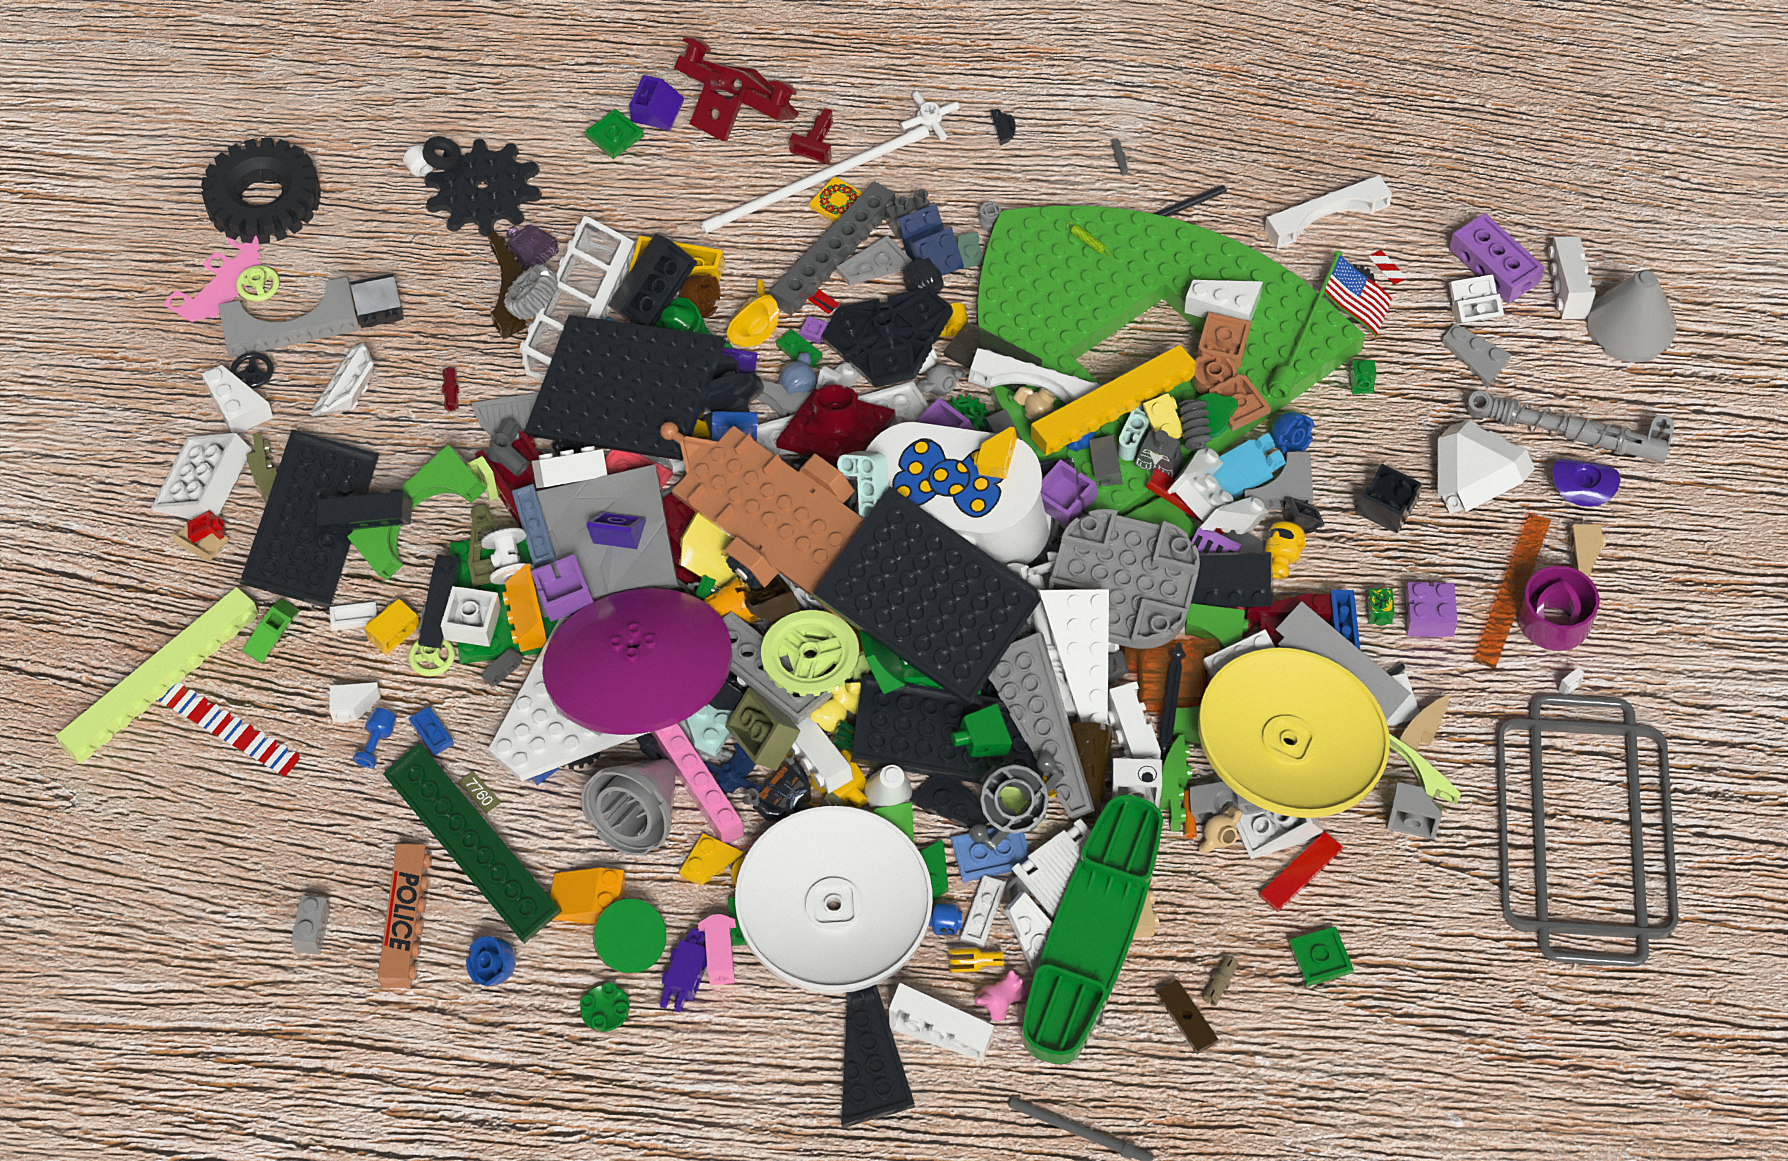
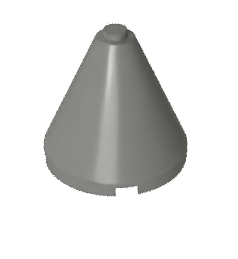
(1633, 319)
(631, 805)

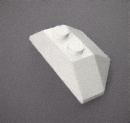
(346, 384)

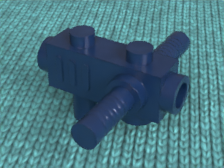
(733, 774)

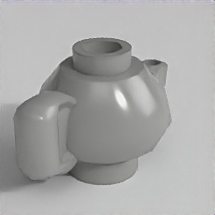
(941, 380)

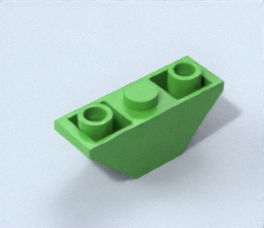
(270, 630)

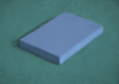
(977, 859)

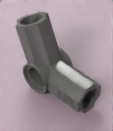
(502, 451)

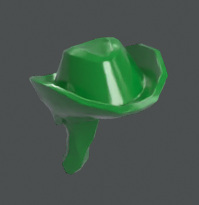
(684, 316)

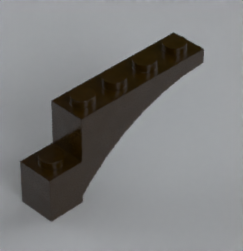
(502, 319)

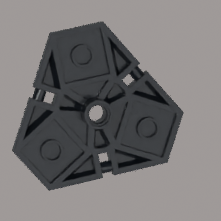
(888, 338)

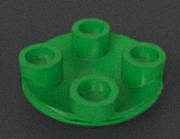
(604, 1007)

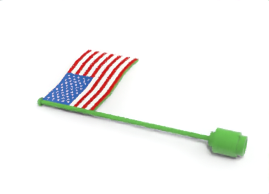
(1353, 295)

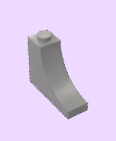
(1293, 482)

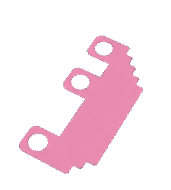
(222, 287)

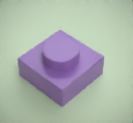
(813, 329)

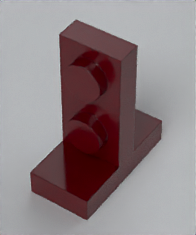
(812, 145)

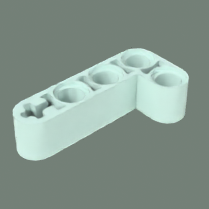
(1139, 420)
(867, 477)

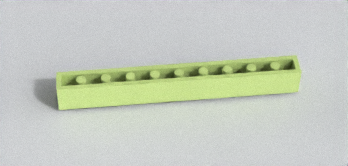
(157, 675)

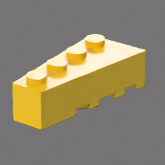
(708, 259)

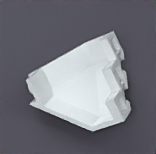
(1477, 466)

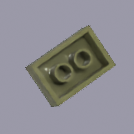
(762, 730)

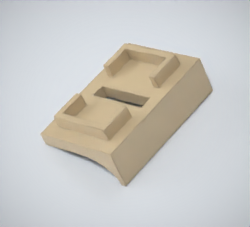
(205, 549)

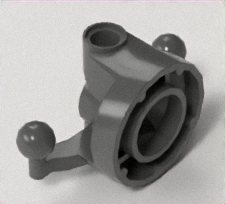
(1032, 789)

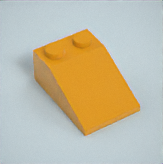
(586, 893)

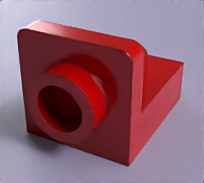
(205, 525)

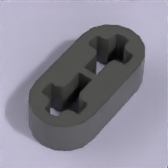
(502, 667)

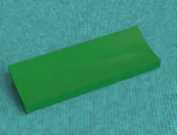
(883, 664)

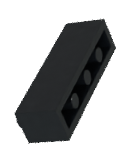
(364, 511)

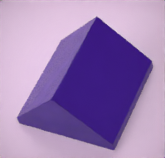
(616, 529)

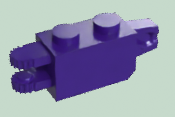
(685, 971)

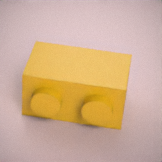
(391, 626)

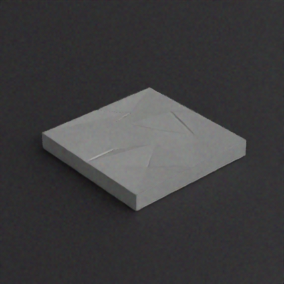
(608, 567)

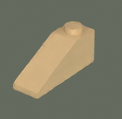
(1586, 545)

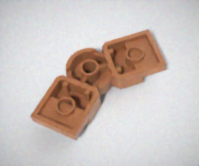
(1216, 367)

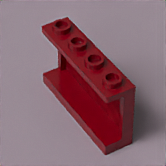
(507, 481)

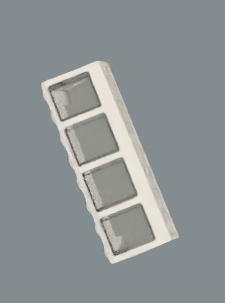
(587, 281)

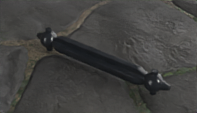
(1171, 699)

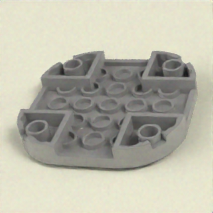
(1142, 564)

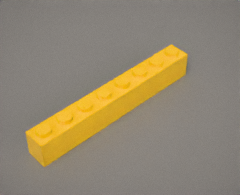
(1113, 400)

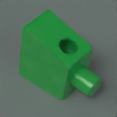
(983, 733)

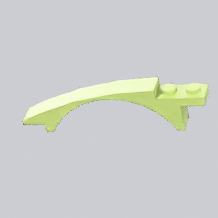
(1429, 778)

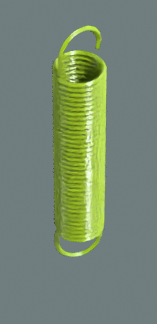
(1087, 238)

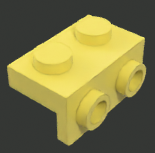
(1163, 416)

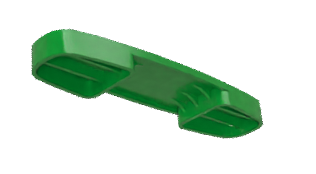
(1092, 930)

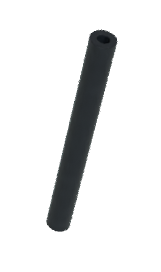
(1192, 201)

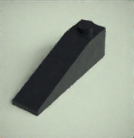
(444, 576)

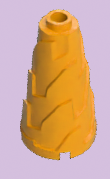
(731, 598)

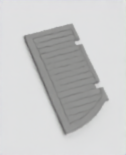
(492, 412)

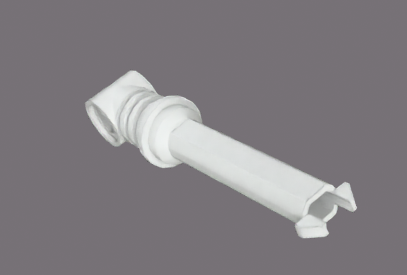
(1042, 625)

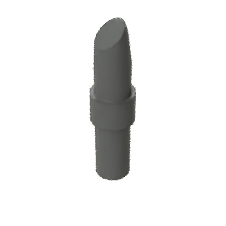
(1120, 156)

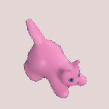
(1001, 994)

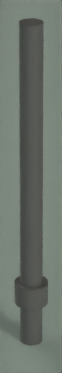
(1128, 1150)

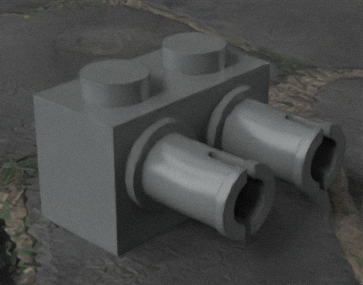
(904, 207)

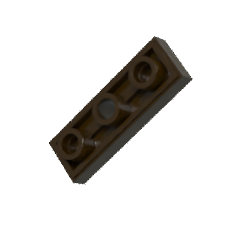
(1180, 1005)

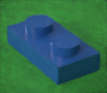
(431, 731)

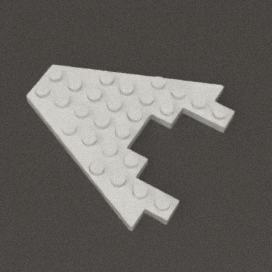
(538, 738)

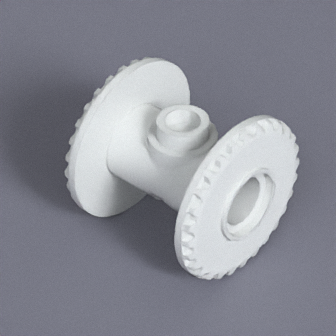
(506, 552)

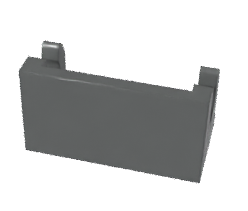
(1106, 461)

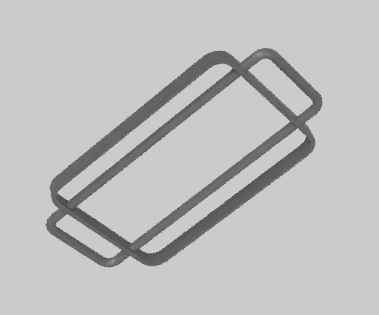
(1543, 926)

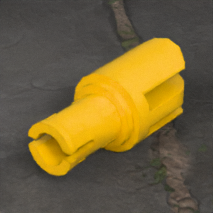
(978, 959)

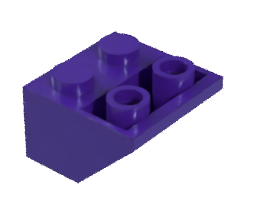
(655, 103)

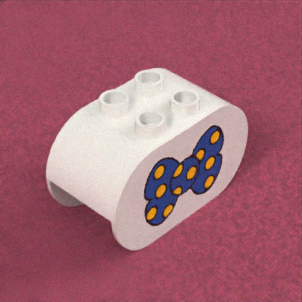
(938, 474)

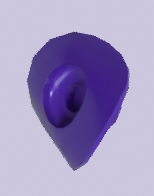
(1585, 481)

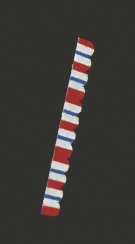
(230, 729)

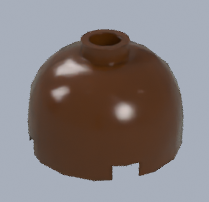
(703, 292)

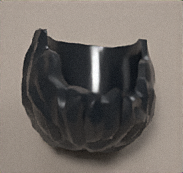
(922, 274)

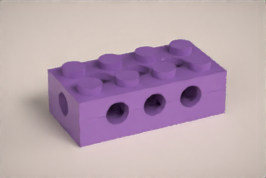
(1492, 251)

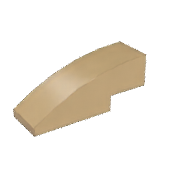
(1425, 724)

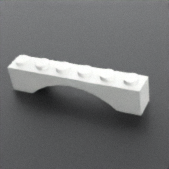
(1364, 196)
(994, 370)

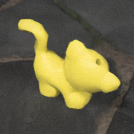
(835, 709)

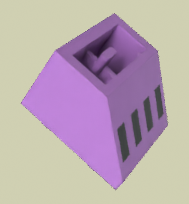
(1212, 542)

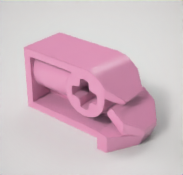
(719, 948)

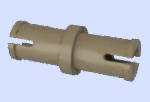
(1220, 981)

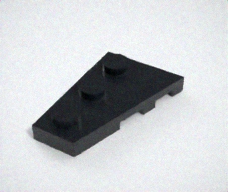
(951, 801)

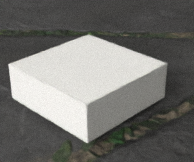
(1571, 682)

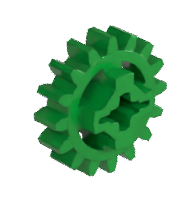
(968, 408)

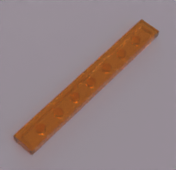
(1512, 591)

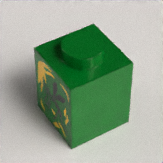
(1380, 606)

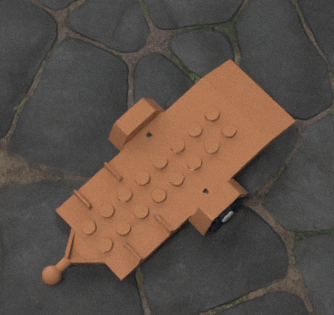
(768, 506)

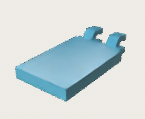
(1248, 466)

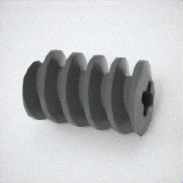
(1194, 424)

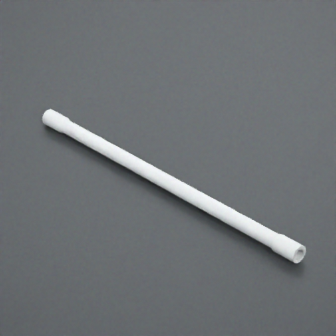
(719, 220)

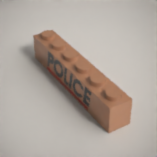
(404, 916)

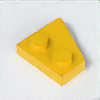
(708, 859)

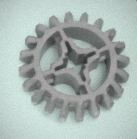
(531, 292)

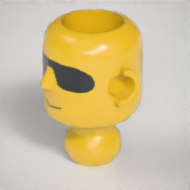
(1286, 544)

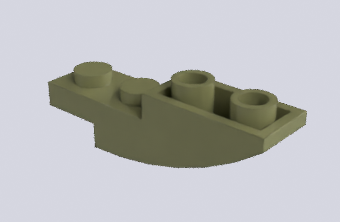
(261, 467)

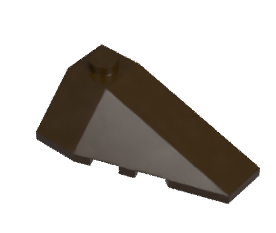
(772, 601)

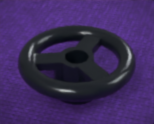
(253, 376)

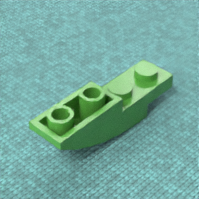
(1174, 780)

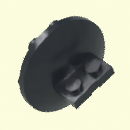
(730, 394)

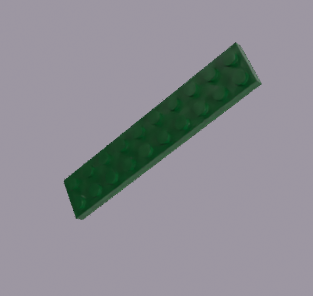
(472, 843)

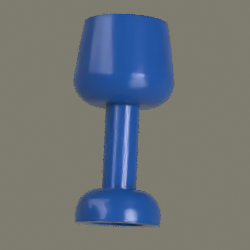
(379, 725)

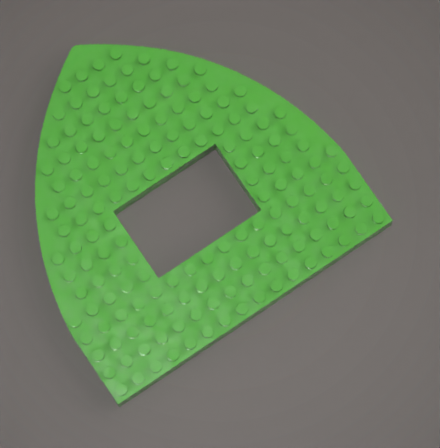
(1065, 298)

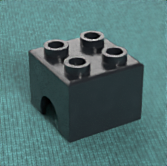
(1389, 498)

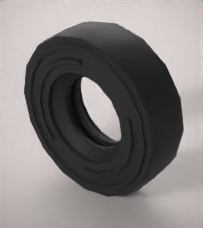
(446, 145)

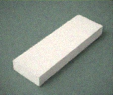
(983, 911)

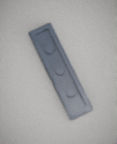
(534, 526)

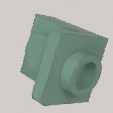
(970, 249)

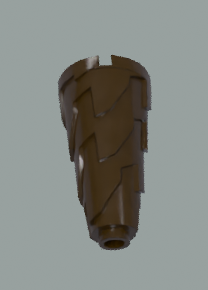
(1093, 750)

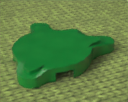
(1219, 409)

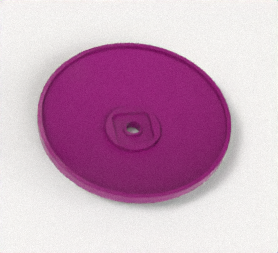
(642, 689)

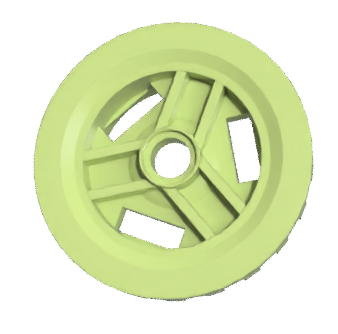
(794, 636)

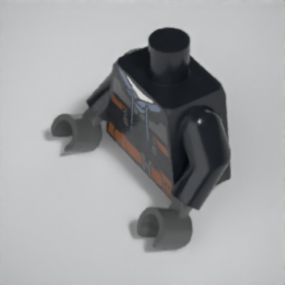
(783, 792)

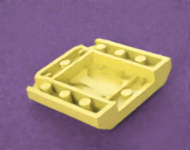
(702, 551)

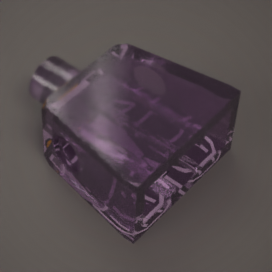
(531, 245)

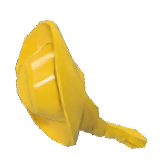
(754, 320)

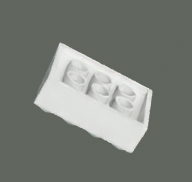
(202, 475)
(1271, 831)

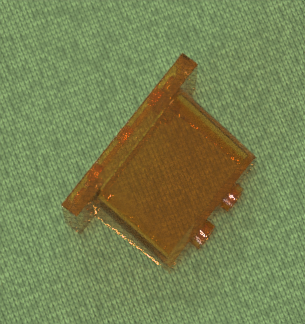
(1152, 670)

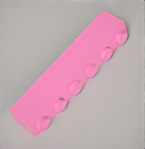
(700, 784)

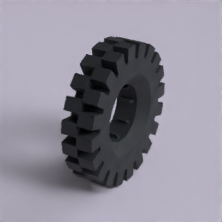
(234, 174)

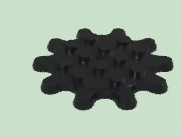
(485, 206)

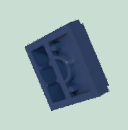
(929, 238)

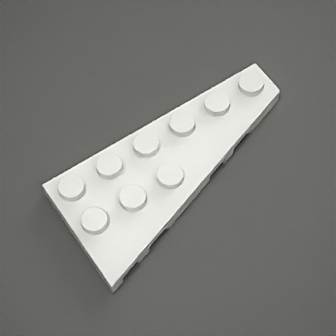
(1081, 640)

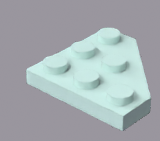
(709, 729)

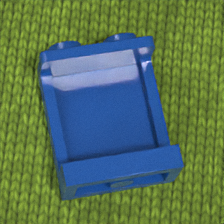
(724, 421)

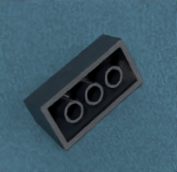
(652, 282)
(1234, 580)

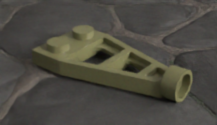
(480, 569)

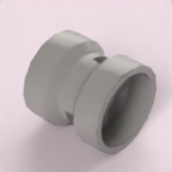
(988, 215)

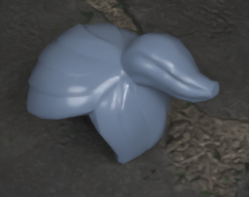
(798, 375)

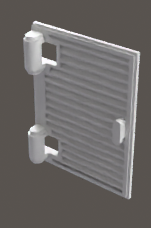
(1054, 866)

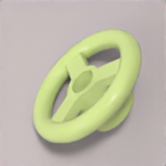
(256, 279)
(434, 657)

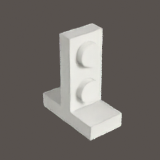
(842, 375)

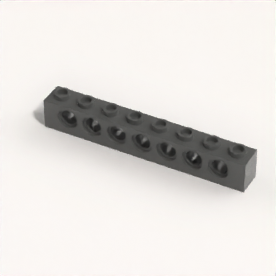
(832, 248)

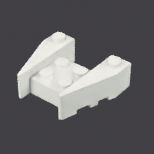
(1209, 501)

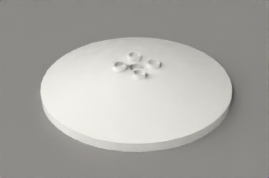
(843, 859)

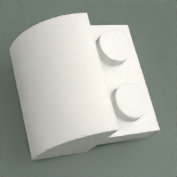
(1475, 299)

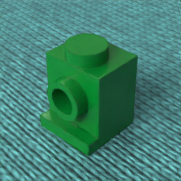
(1363, 377)

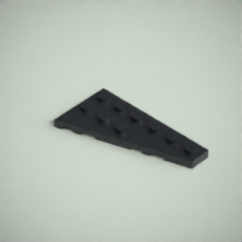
(872, 1066)

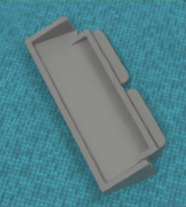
(1311, 633)

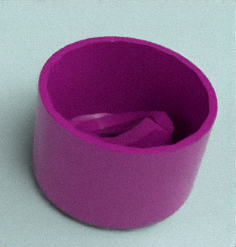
(1560, 589)

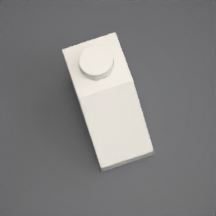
(352, 700)

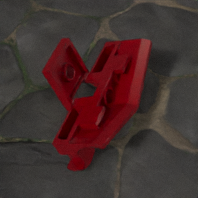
(754, 92)

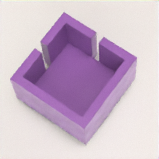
(944, 415)
(1063, 497)
(563, 594)
(1430, 609)

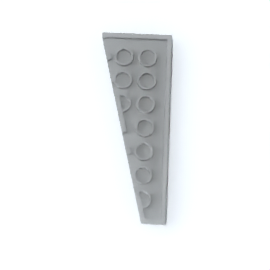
(1035, 704)

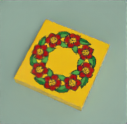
(834, 199)

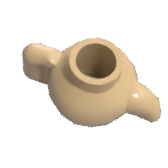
(1036, 403)
(1221, 830)

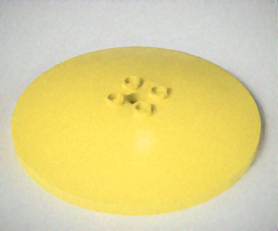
(1300, 697)

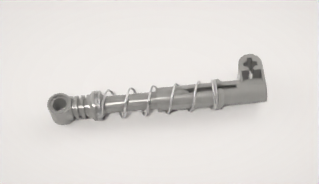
(1578, 429)

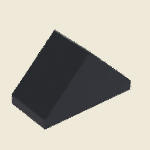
(1302, 514)

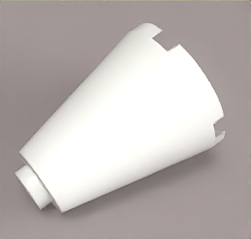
(888, 788)

